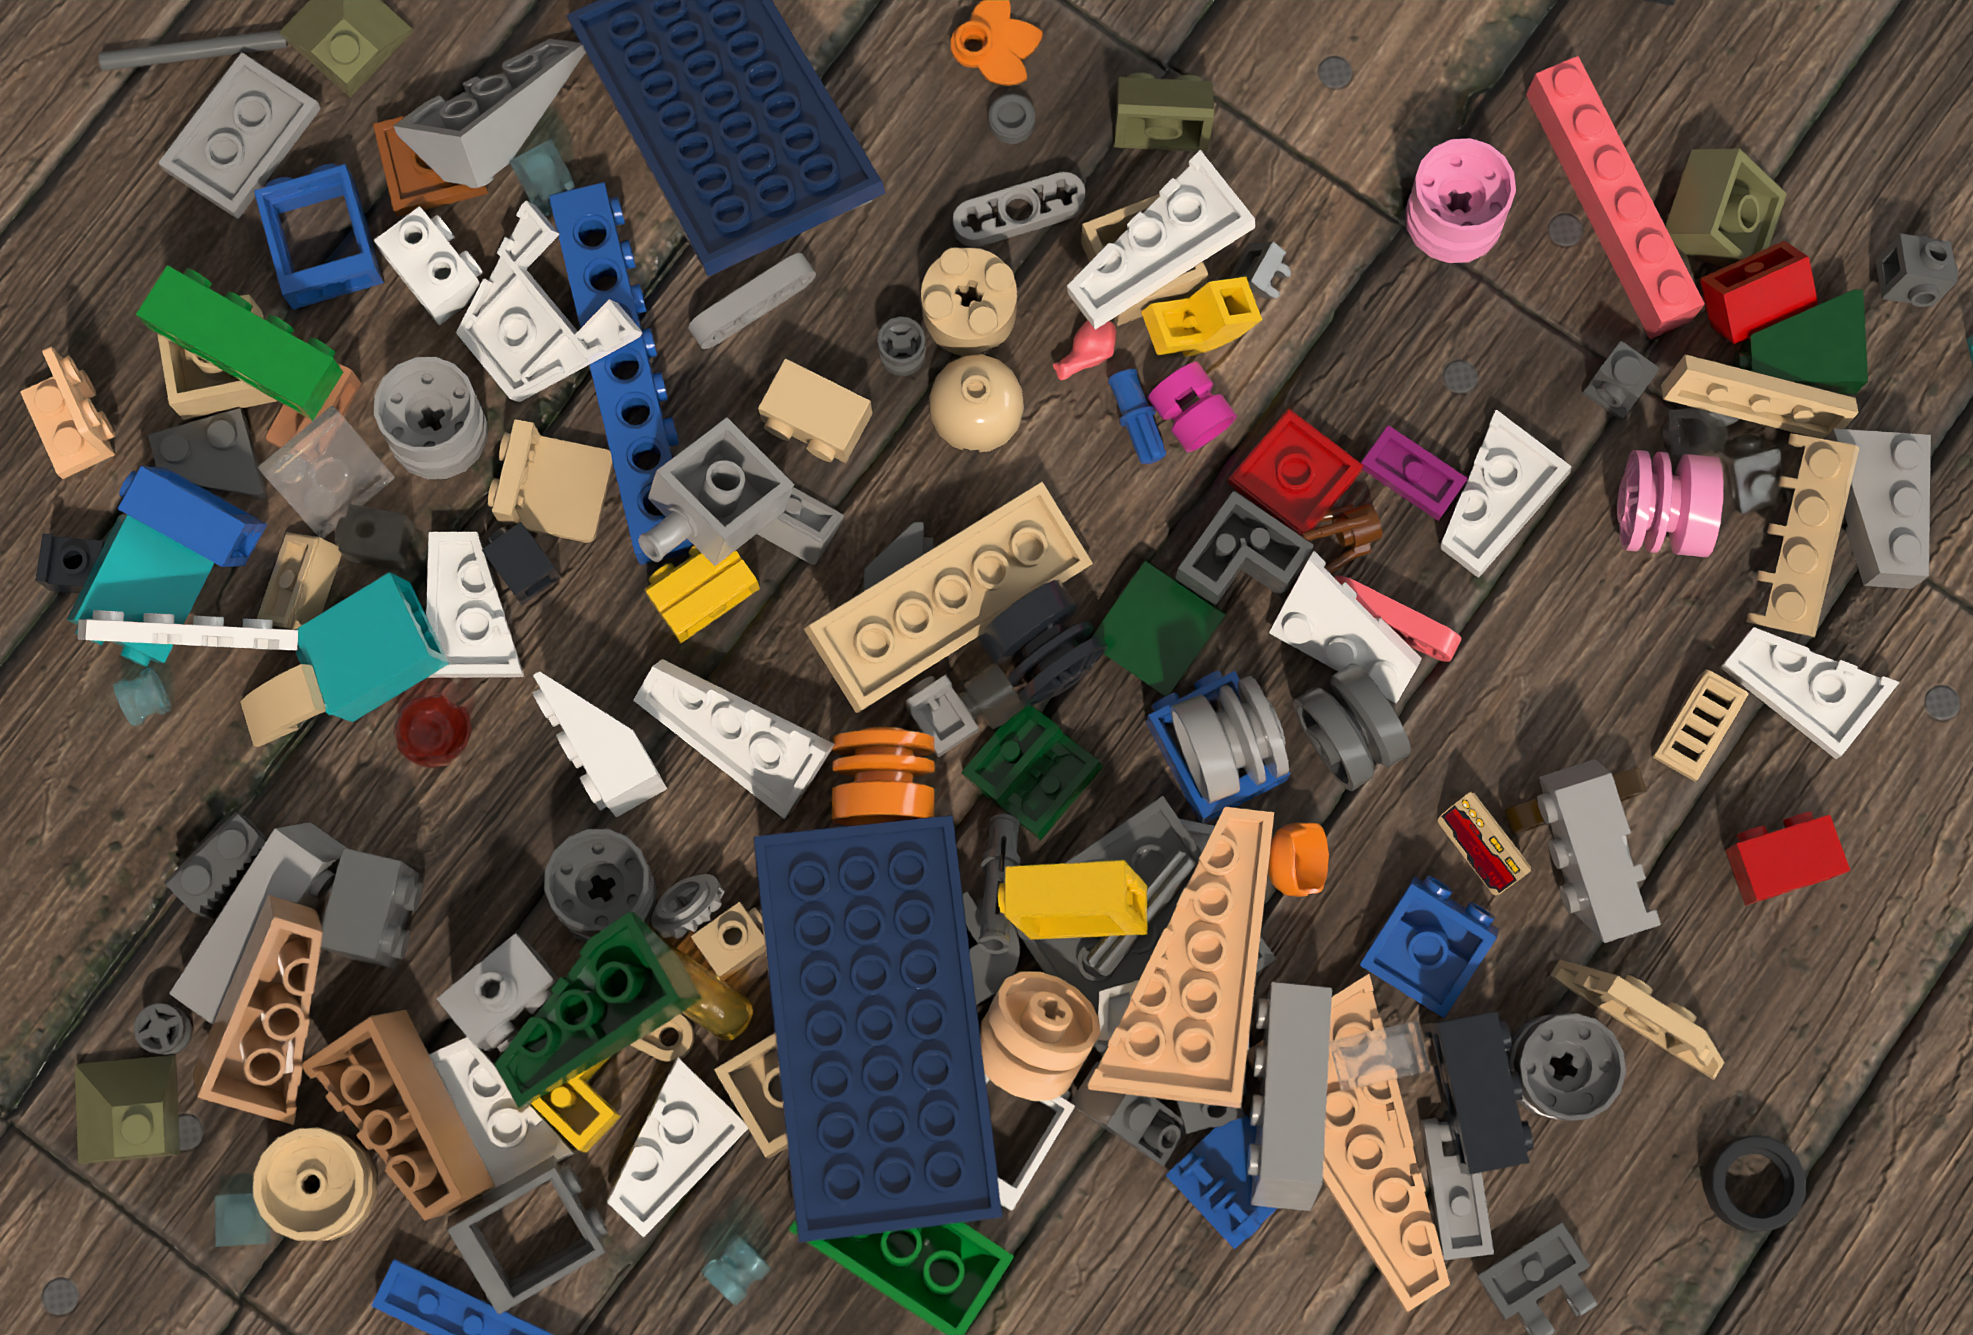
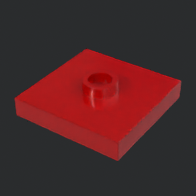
(1295, 473)

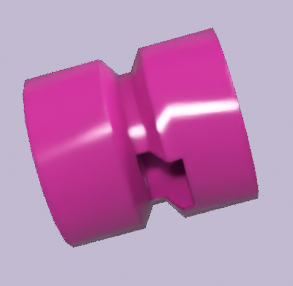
(1201, 420)

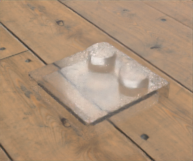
(326, 471)

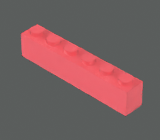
(1614, 198)

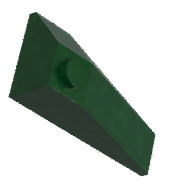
(608, 999)

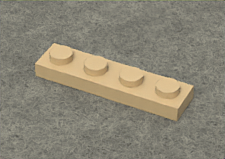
(1758, 397)

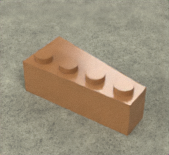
(262, 1025)
(403, 1112)

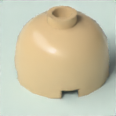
(976, 403)

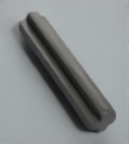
(1160, 891)

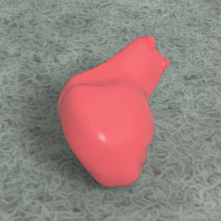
(1088, 350)

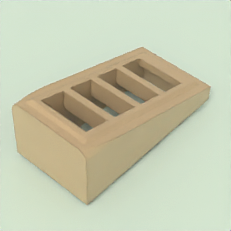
(1718, 687)

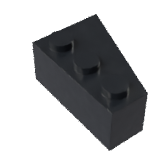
(1480, 1092)

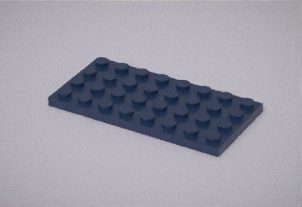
(726, 120)
(876, 1029)

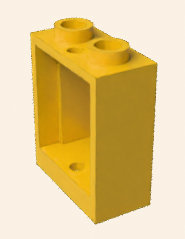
(1074, 900)

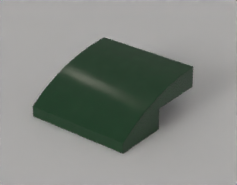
(1158, 628)
(1032, 770)

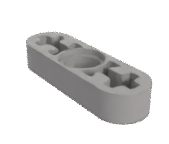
(1055, 209)
(752, 301)

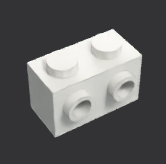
(429, 265)

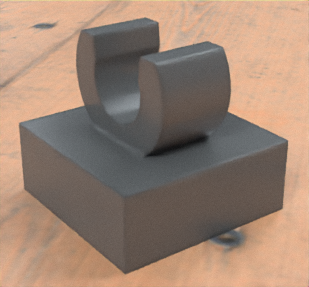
(1259, 264)

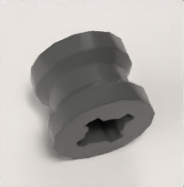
(154, 1025)

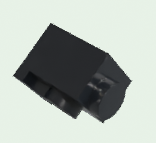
(57, 558)

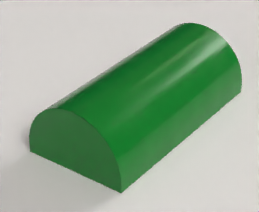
(930, 1271)

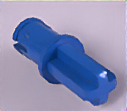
(1137, 416)

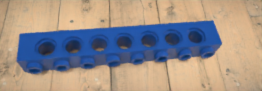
(577, 216)

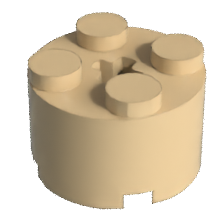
(965, 275)

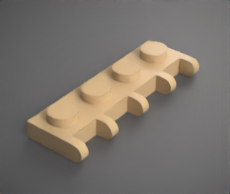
(1809, 535)

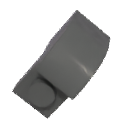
(988, 969)

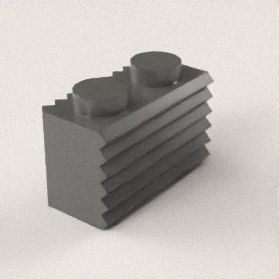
(217, 866)

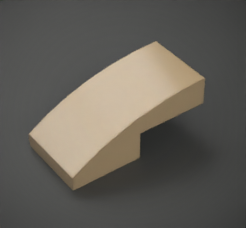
(282, 704)

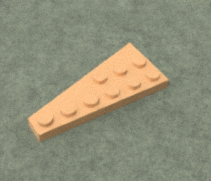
(1195, 998)
(1374, 1165)

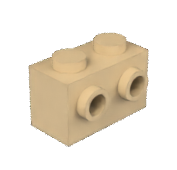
(814, 412)

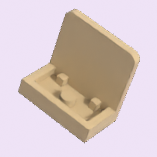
(550, 484)

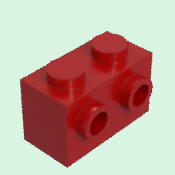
(1759, 291)
(1788, 858)

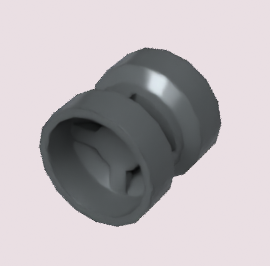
(901, 336)

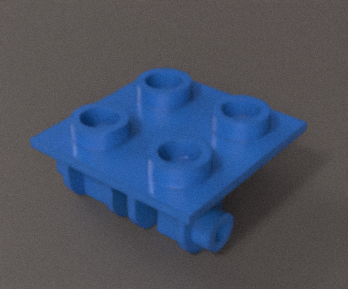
(1218, 1183)

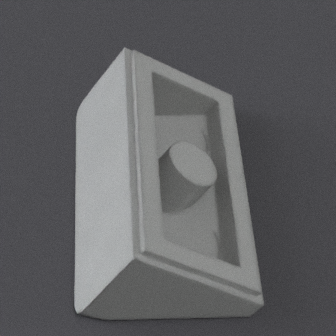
(803, 527)

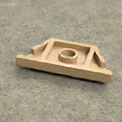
(1631, 1004)

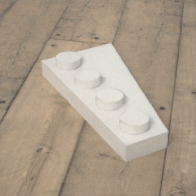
(1177, 232)
(203, 632)
(742, 739)

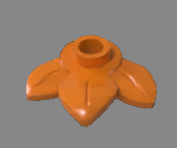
(1002, 41)

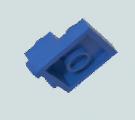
(1431, 944)

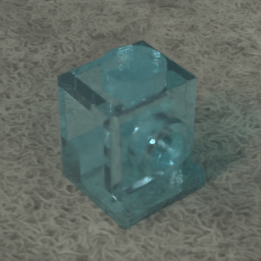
(542, 174)

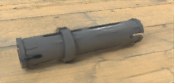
(1002, 839)

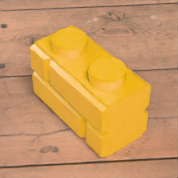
(699, 591)

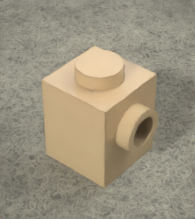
(731, 940)

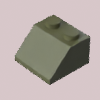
(1164, 113)
(1724, 207)

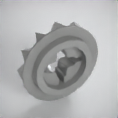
(687, 905)

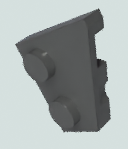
(212, 454)

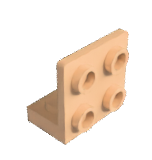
(66, 417)

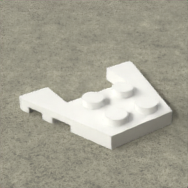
(521, 330)

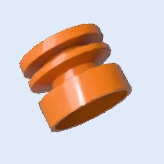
(883, 773)

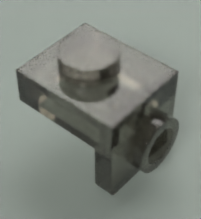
(1754, 472)

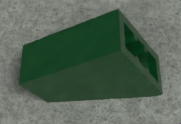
(1814, 347)

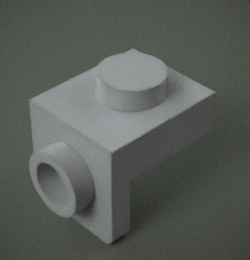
(940, 713)

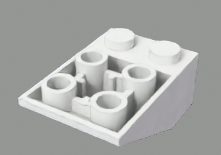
(615, 760)

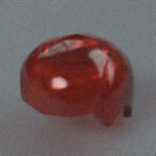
(432, 731)

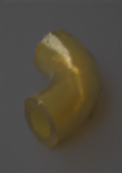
(722, 1008)

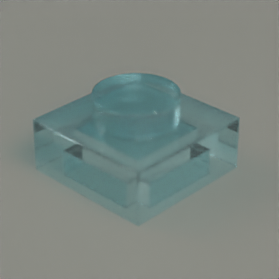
(239, 1221)

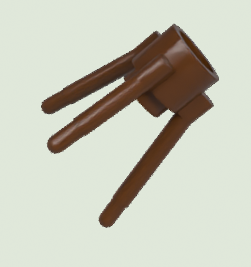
(1352, 527)

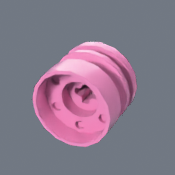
(1458, 177)
(1681, 504)

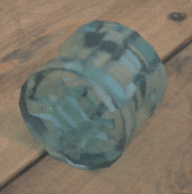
(142, 696)

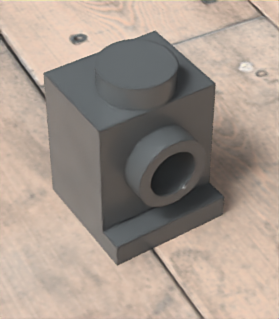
(1621, 380)

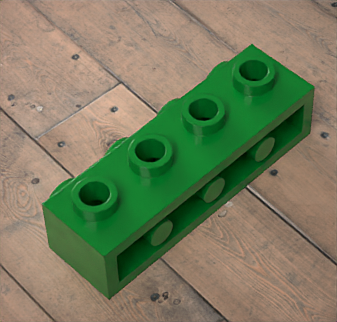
(240, 342)

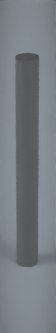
(191, 50)

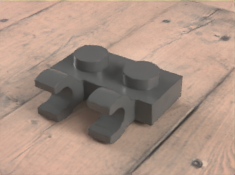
(1535, 1271)

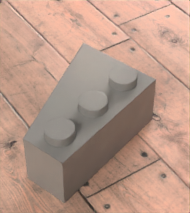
(1889, 506)
(1594, 851)

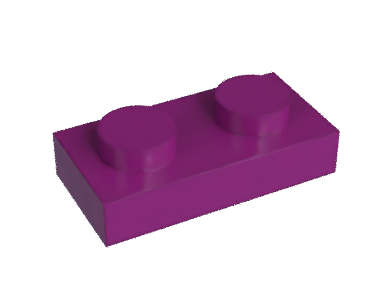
(1413, 472)

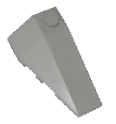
(487, 124)

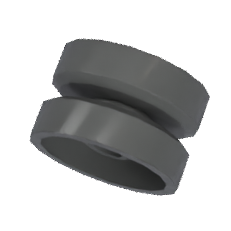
(1352, 726)

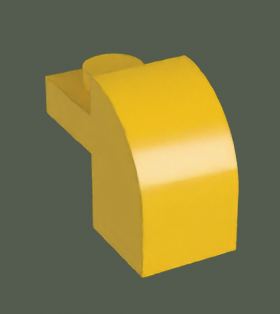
(1205, 320)

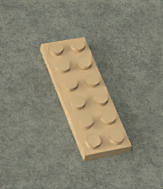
(946, 597)

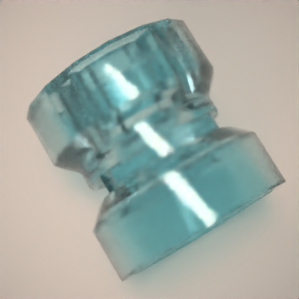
(736, 1270)

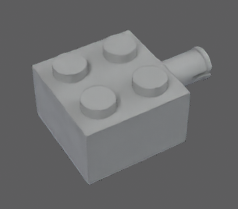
(715, 495)
(500, 994)

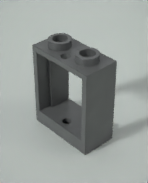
(507, 1292)

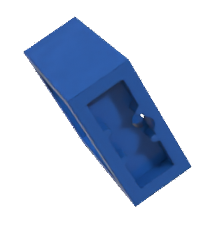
(332, 278)
(191, 515)
(1157, 723)

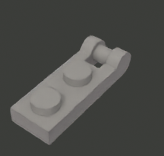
(1456, 1198)

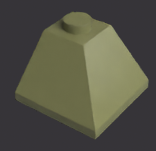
(346, 38)
(127, 1109)

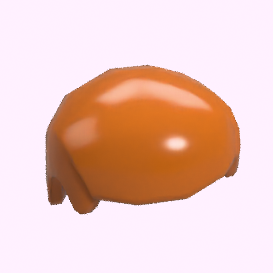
(1299, 859)

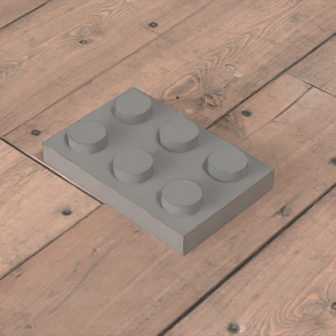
(239, 135)

